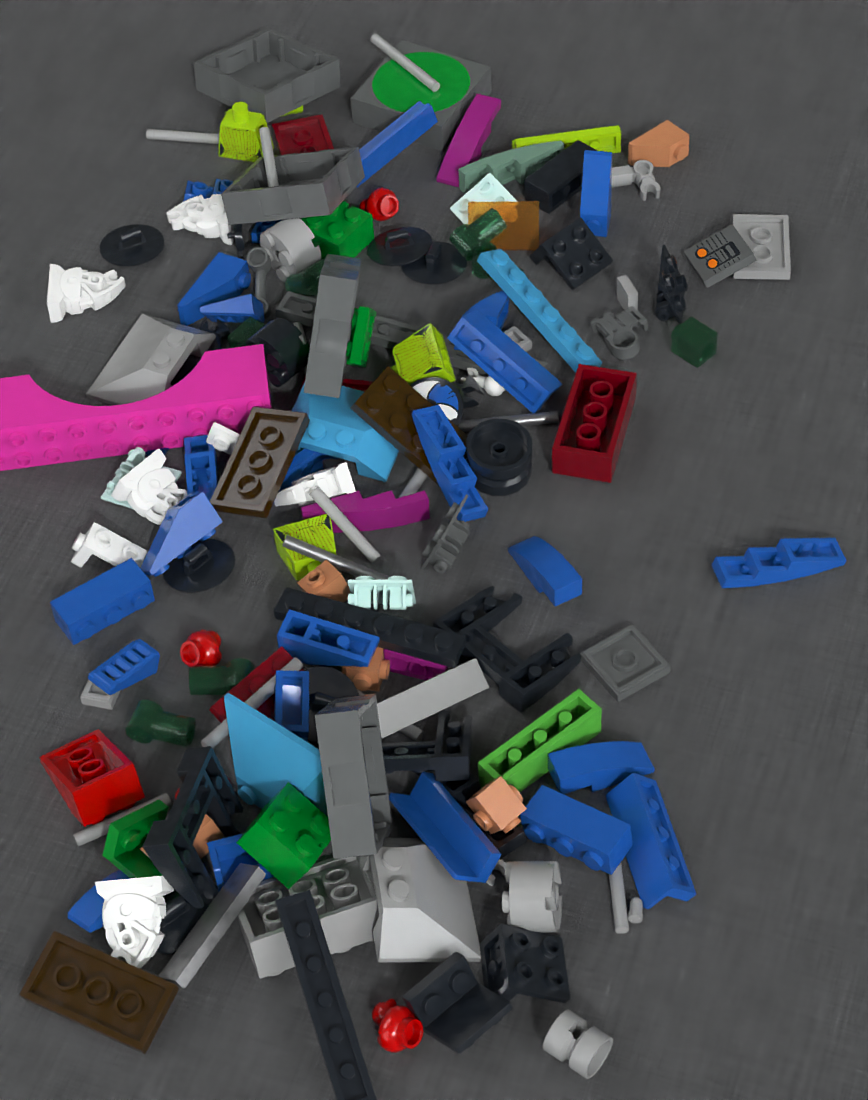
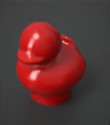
(381, 204)
(201, 649)
(397, 1026)

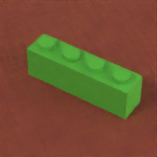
(525, 755)

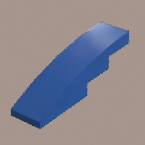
(446, 458)
(200, 465)
(785, 562)

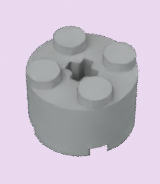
(289, 247)
(533, 895)

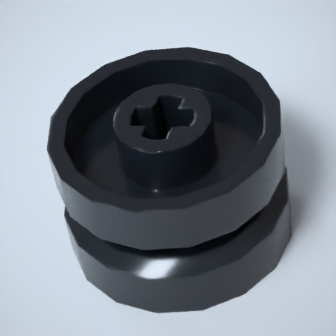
(500, 456)

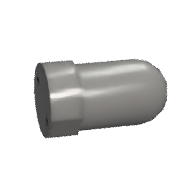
(635, 910)

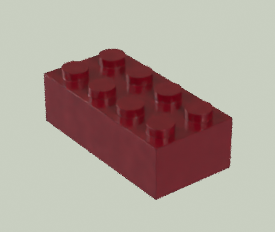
(594, 423)

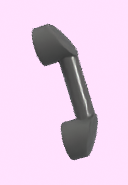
(260, 264)

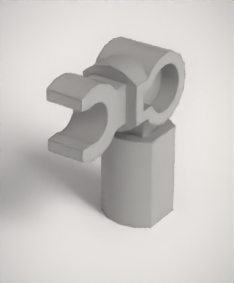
(640, 174)

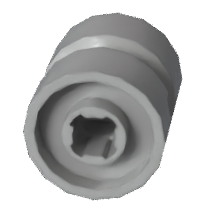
(574, 1041)

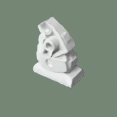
(202, 216)
(78, 289)
(331, 481)
(150, 488)
(134, 916)

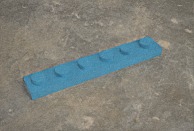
(537, 309)

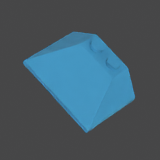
(343, 434)
(270, 757)

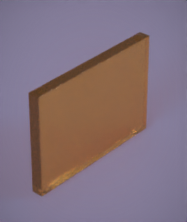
(521, 223)

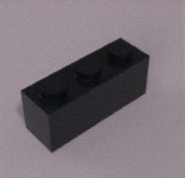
(557, 178)

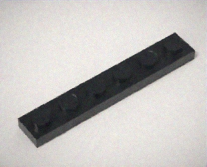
(394, 632)
(324, 998)

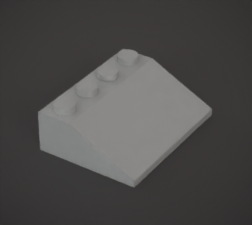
(343, 901)

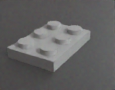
(769, 242)

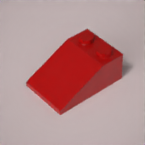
(93, 777)

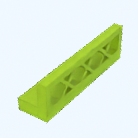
(601, 139)

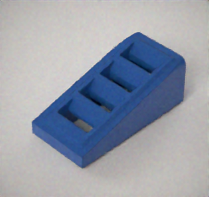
(235, 310)
(137, 653)

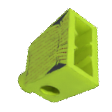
(240, 134)
(423, 356)
(314, 531)

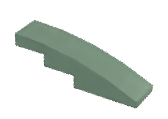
(509, 165)

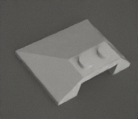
(148, 360)
(419, 906)

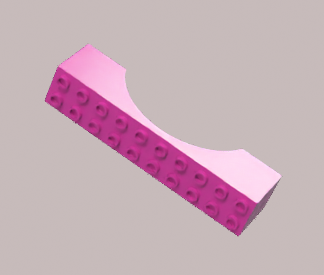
(50, 430)

